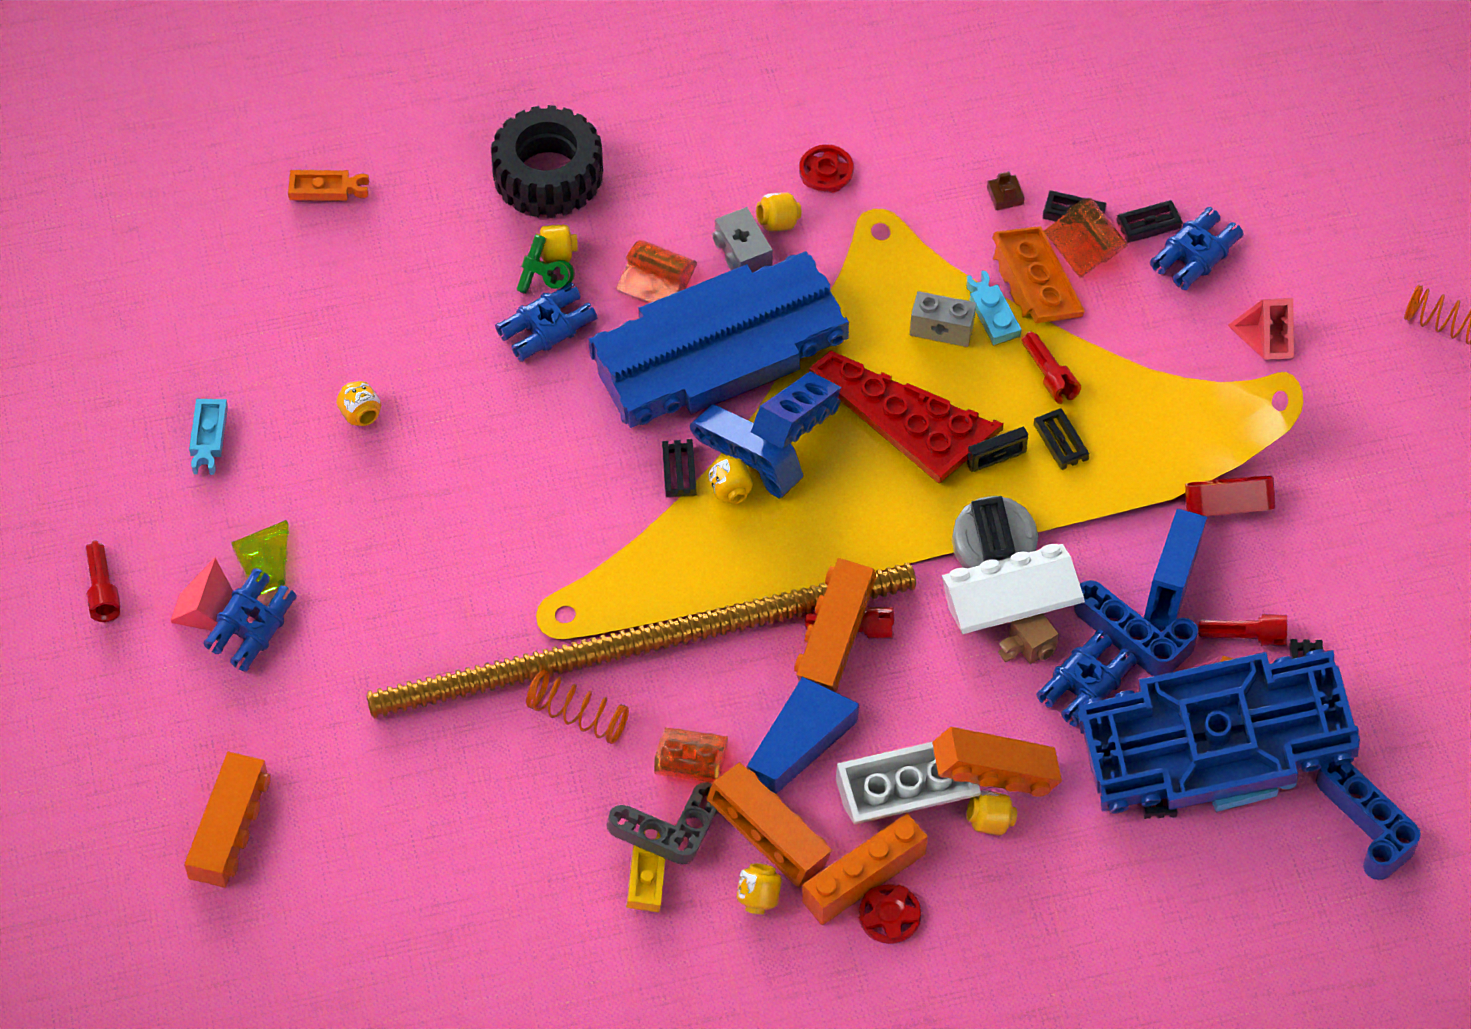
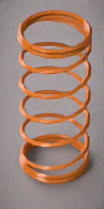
(1414, 305)
(533, 700)

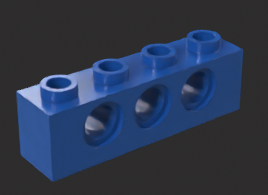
(796, 410)

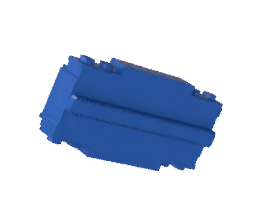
(718, 339)
(1218, 731)

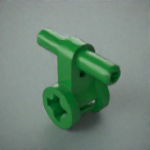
(532, 264)

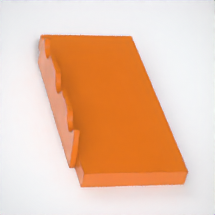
(1035, 275)

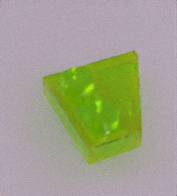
(265, 551)

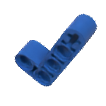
(733, 437)
(1103, 604)
(1342, 780)

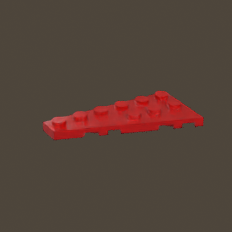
(908, 417)

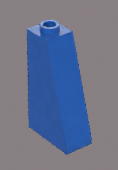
(1174, 568)
(801, 733)

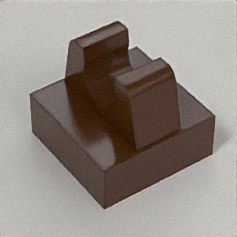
(1005, 191)

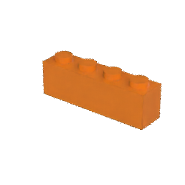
(836, 624)
(996, 761)
(227, 820)
(769, 824)
(864, 869)

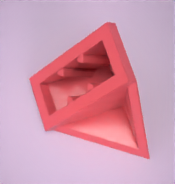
(1268, 328)
(203, 598)

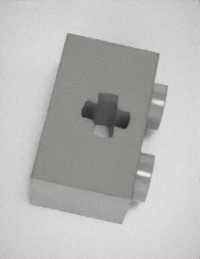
(742, 241)
(942, 318)

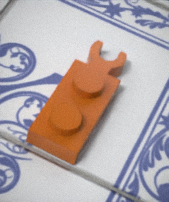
(326, 185)

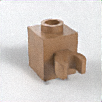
(1032, 637)

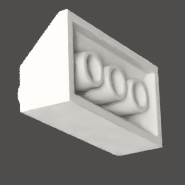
(1012, 588)
(896, 784)

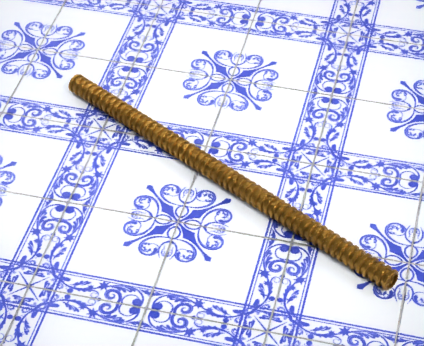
(620, 645)

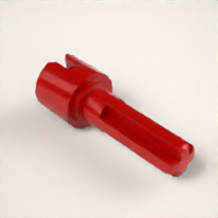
(1057, 378)
(102, 596)
(876, 622)
(1268, 629)

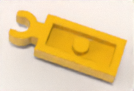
(645, 880)

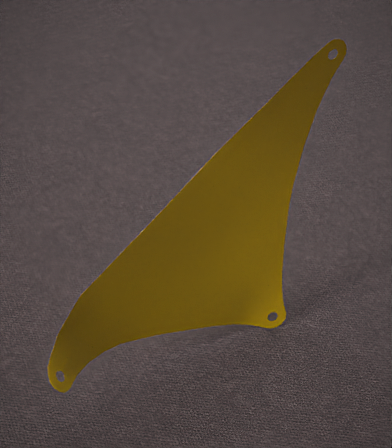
(882, 510)

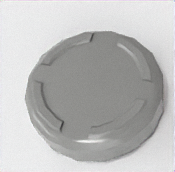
(966, 541)

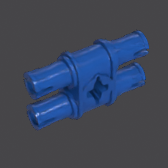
(1196, 248)
(546, 321)
(261, 630)
(1086, 675)

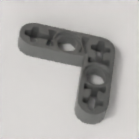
(671, 835)

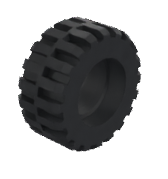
(547, 132)

